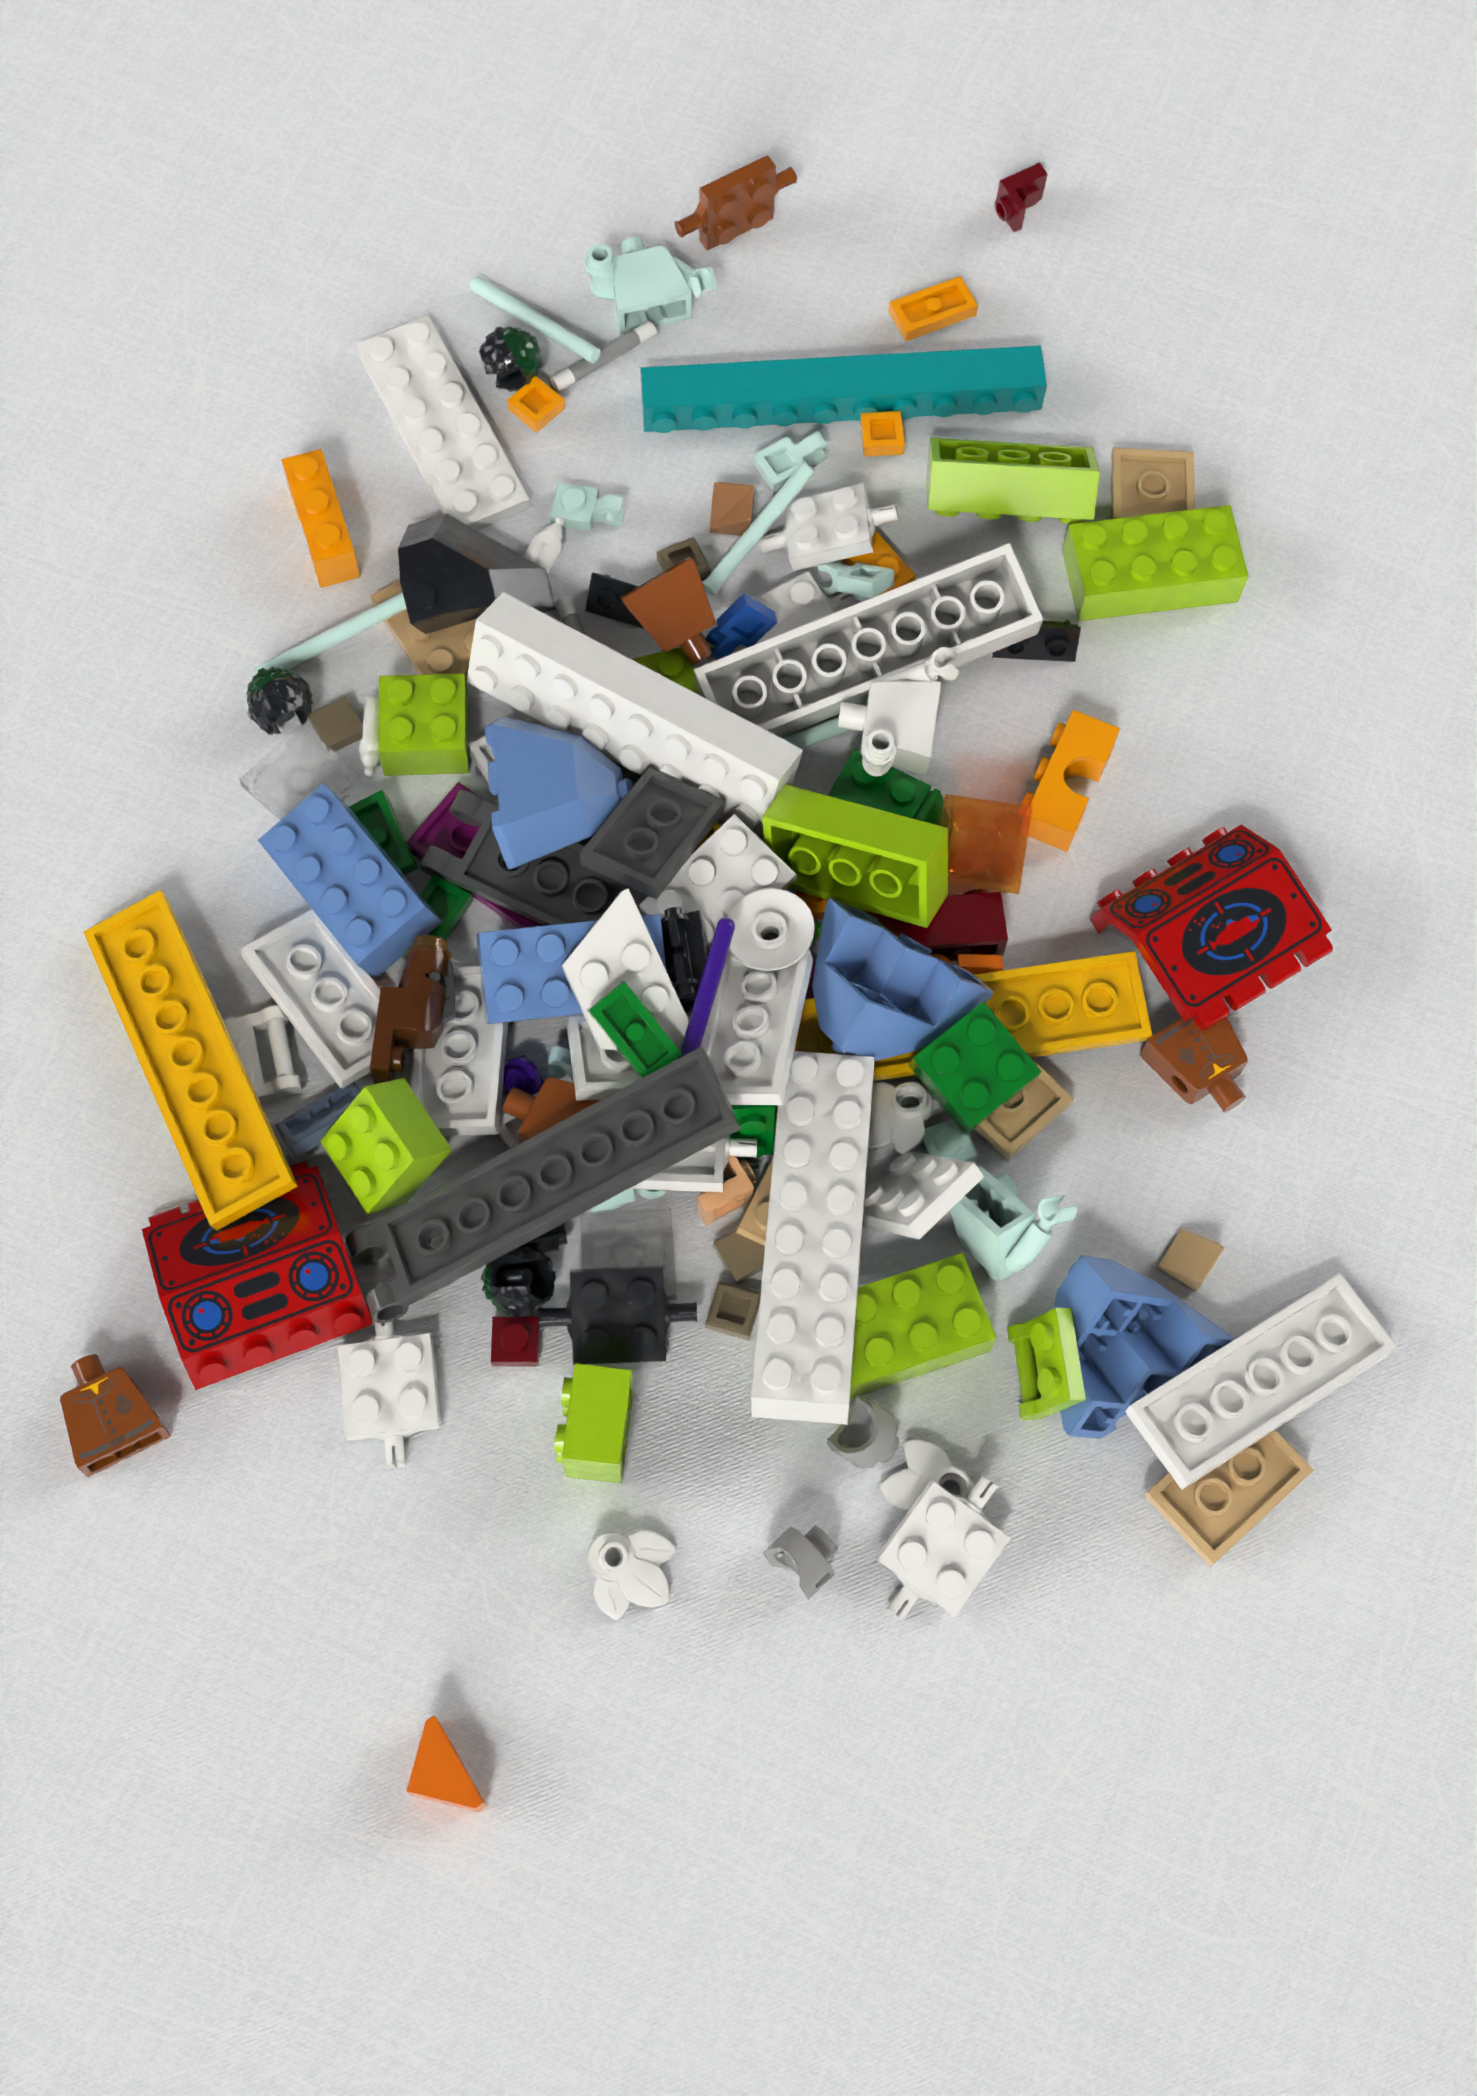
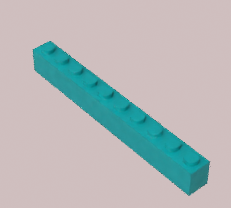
(842, 388)

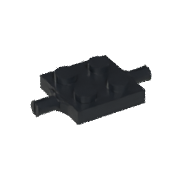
(617, 1315)

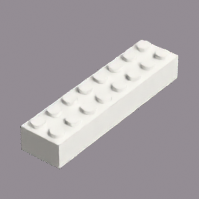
(835, 659)
(627, 709)
(813, 1241)

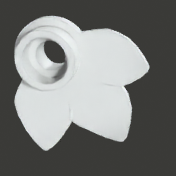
(895, 1123)
(924, 1463)
(635, 1576)

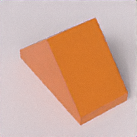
(440, 1772)

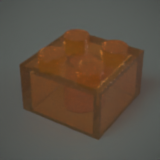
(986, 842)

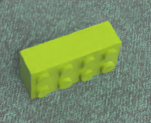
(1011, 480)
(1154, 563)
(860, 854)
(917, 1324)

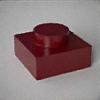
(515, 1341)

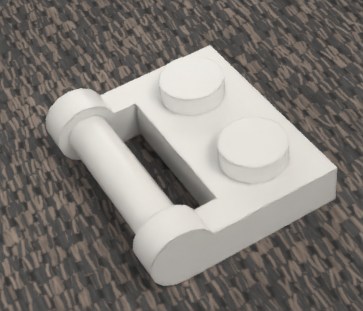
(243, 1034)

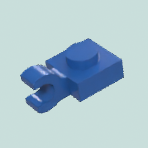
(742, 624)

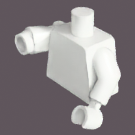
(900, 716)

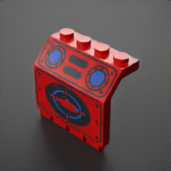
(1220, 924)
(256, 1284)

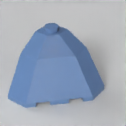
(548, 788)
(882, 990)
(1127, 1339)

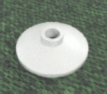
(765, 913)

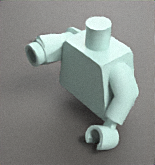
(645, 283)
(1001, 1228)

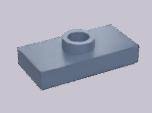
(310, 1124)

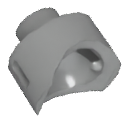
(868, 1436)
(804, 1556)

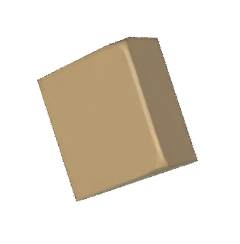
(1190, 1259)

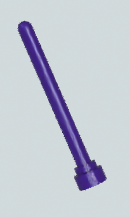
(708, 986)

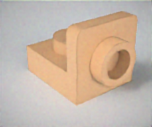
(735, 1194)

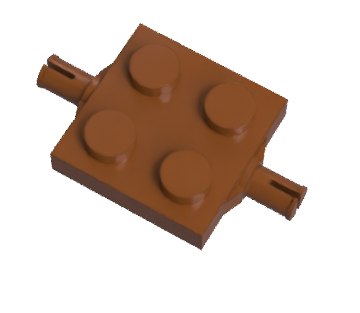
(736, 203)

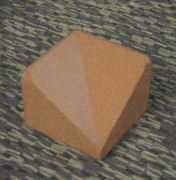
(731, 508)

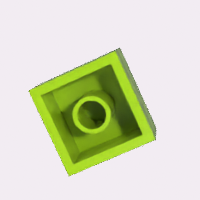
(423, 724)
(385, 1145)
(597, 1423)

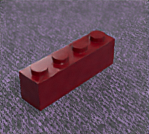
(961, 926)

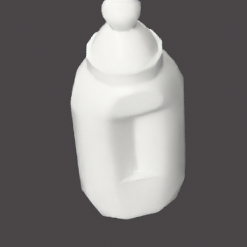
(546, 545)
(370, 736)

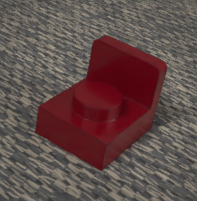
(1018, 193)

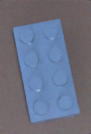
(349, 881)
(525, 973)

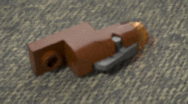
(414, 1010)

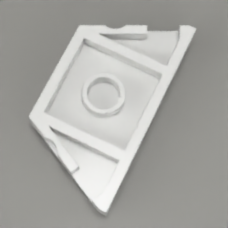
(620, 951)

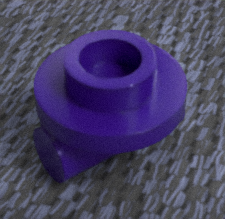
(522, 1075)

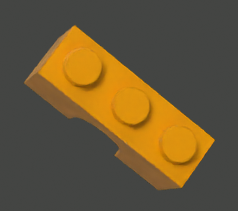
(321, 518)
(1080, 750)

